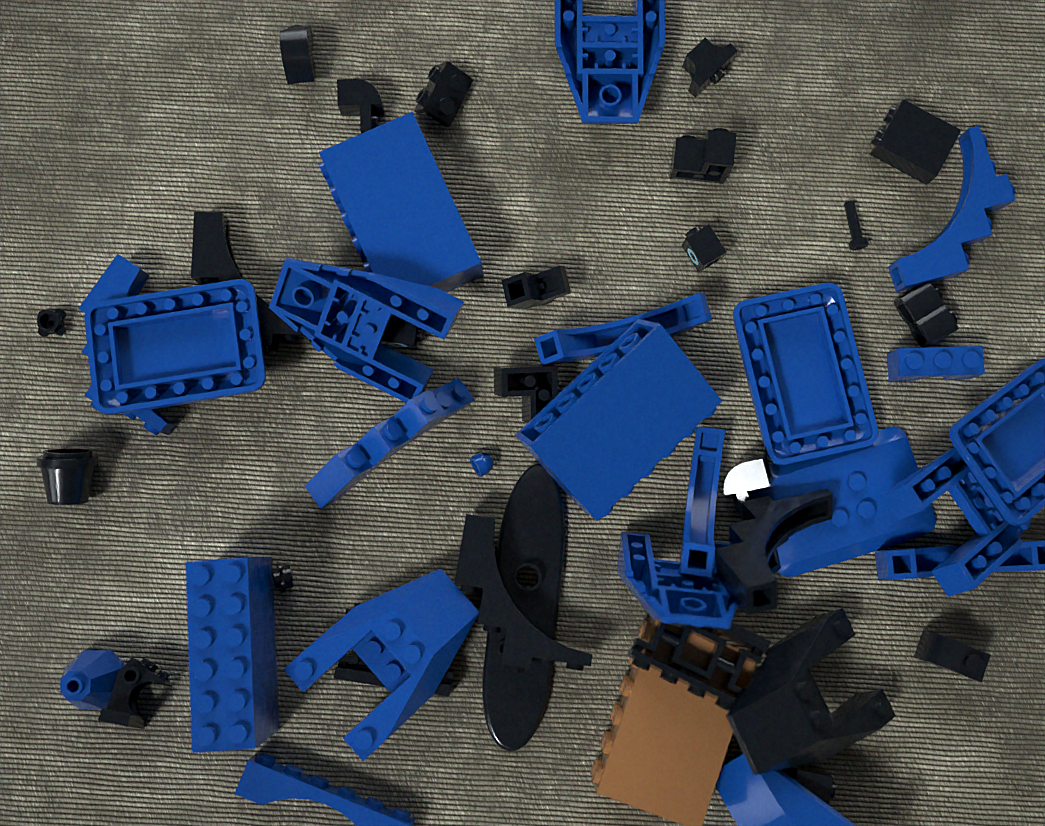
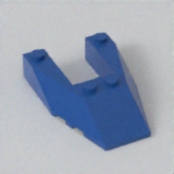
(609, 58)
(349, 314)
(994, 536)
(672, 594)
(404, 640)

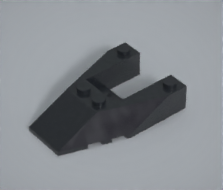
(782, 712)

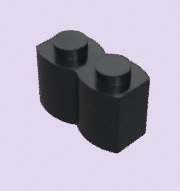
(926, 315)

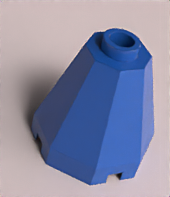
(90, 679)

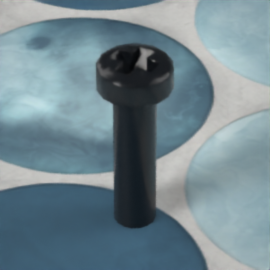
(858, 241)

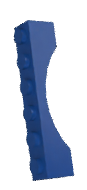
(920, 562)
(269, 781)

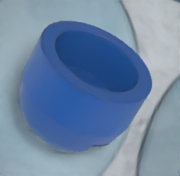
(481, 463)

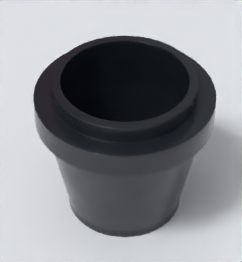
(67, 475)

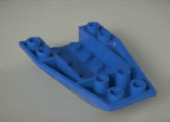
(771, 798)

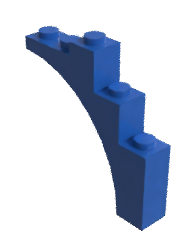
(969, 225)
(121, 281)
(386, 439)

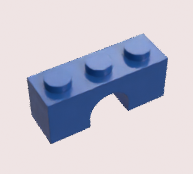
(944, 362)

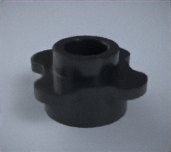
(45, 317)
(282, 577)

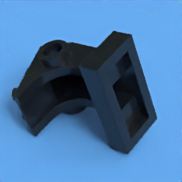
(129, 682)

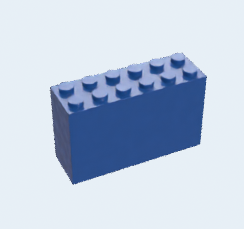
(400, 207)
(619, 418)
(231, 653)

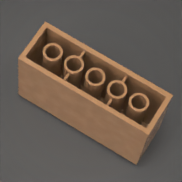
(665, 740)

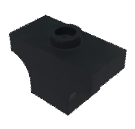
(707, 64)

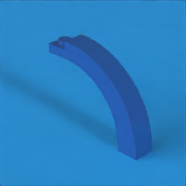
(589, 342)
(700, 507)

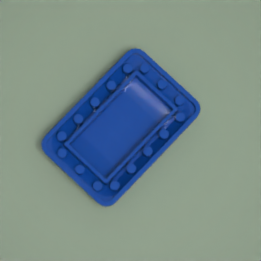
(174, 347)
(804, 374)
(1006, 444)
(860, 515)

